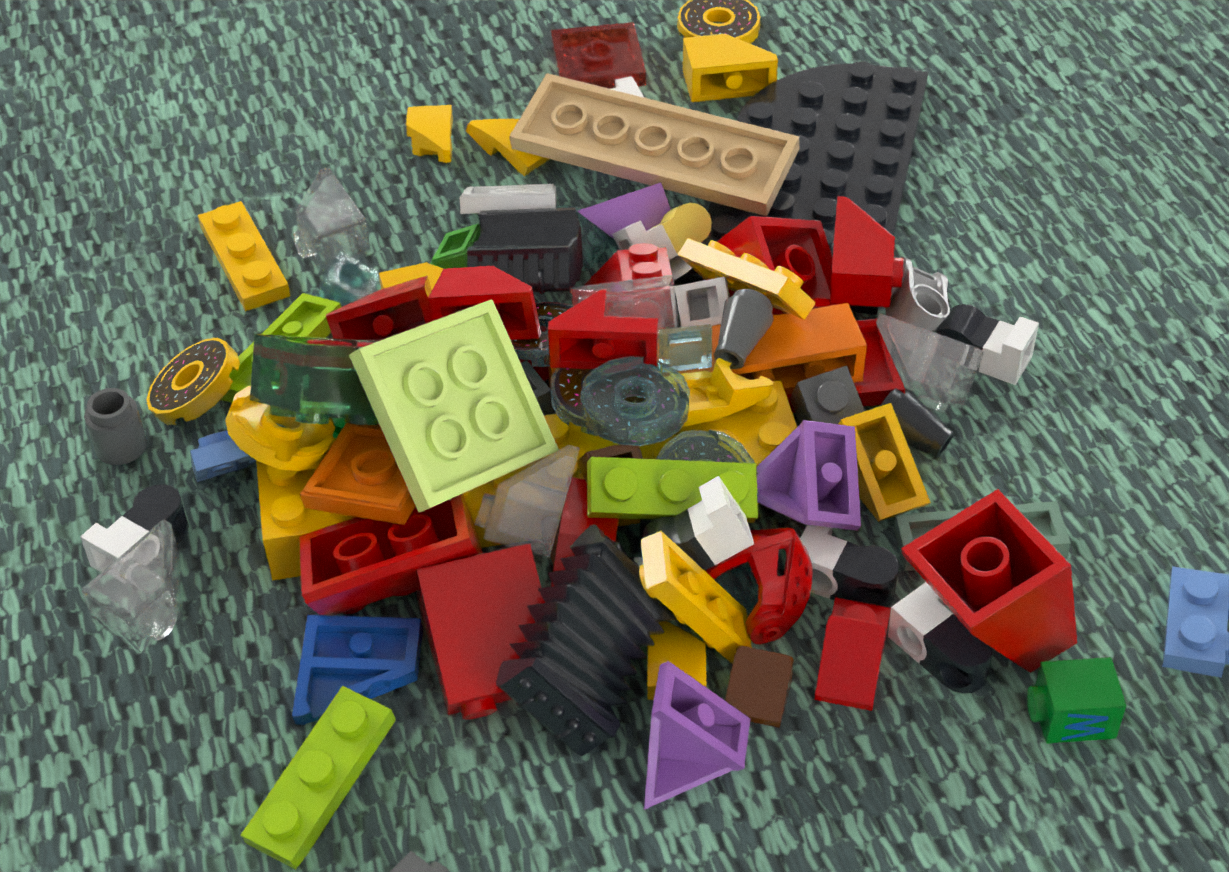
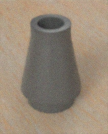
(743, 324)

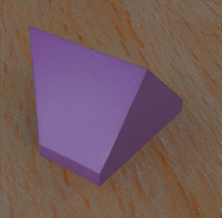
(642, 205)
(813, 476)
(691, 736)

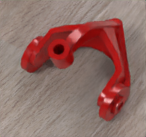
(779, 597)

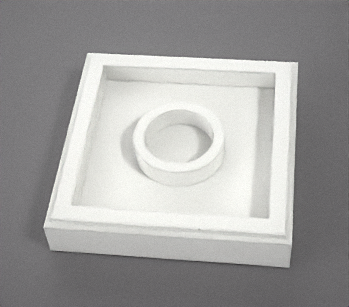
(507, 198)

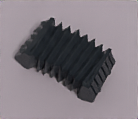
(532, 246)
(583, 643)

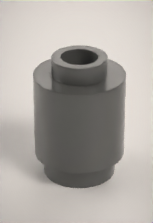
(115, 426)

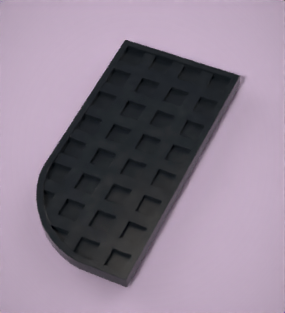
(853, 143)

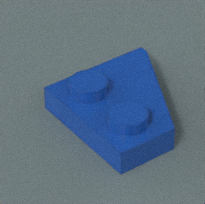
(354, 653)

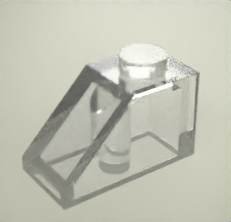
(329, 223)
(637, 298)
(930, 363)
(529, 504)
(140, 591)

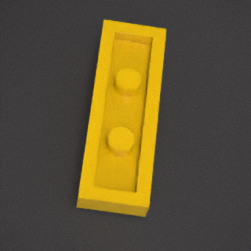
(244, 256)
(748, 272)
(693, 595)

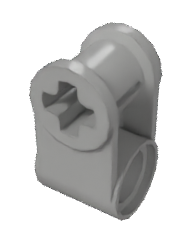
(921, 299)

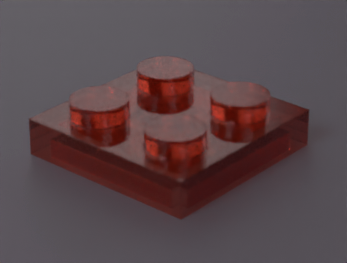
(599, 54)

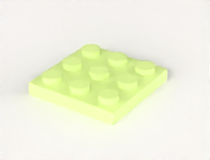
(453, 404)

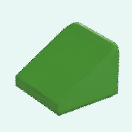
(454, 246)

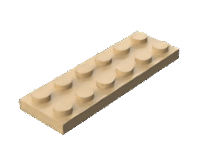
(656, 143)

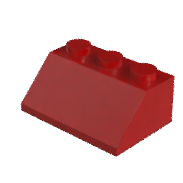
(377, 559)

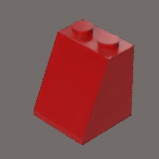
(1000, 580)
(471, 619)

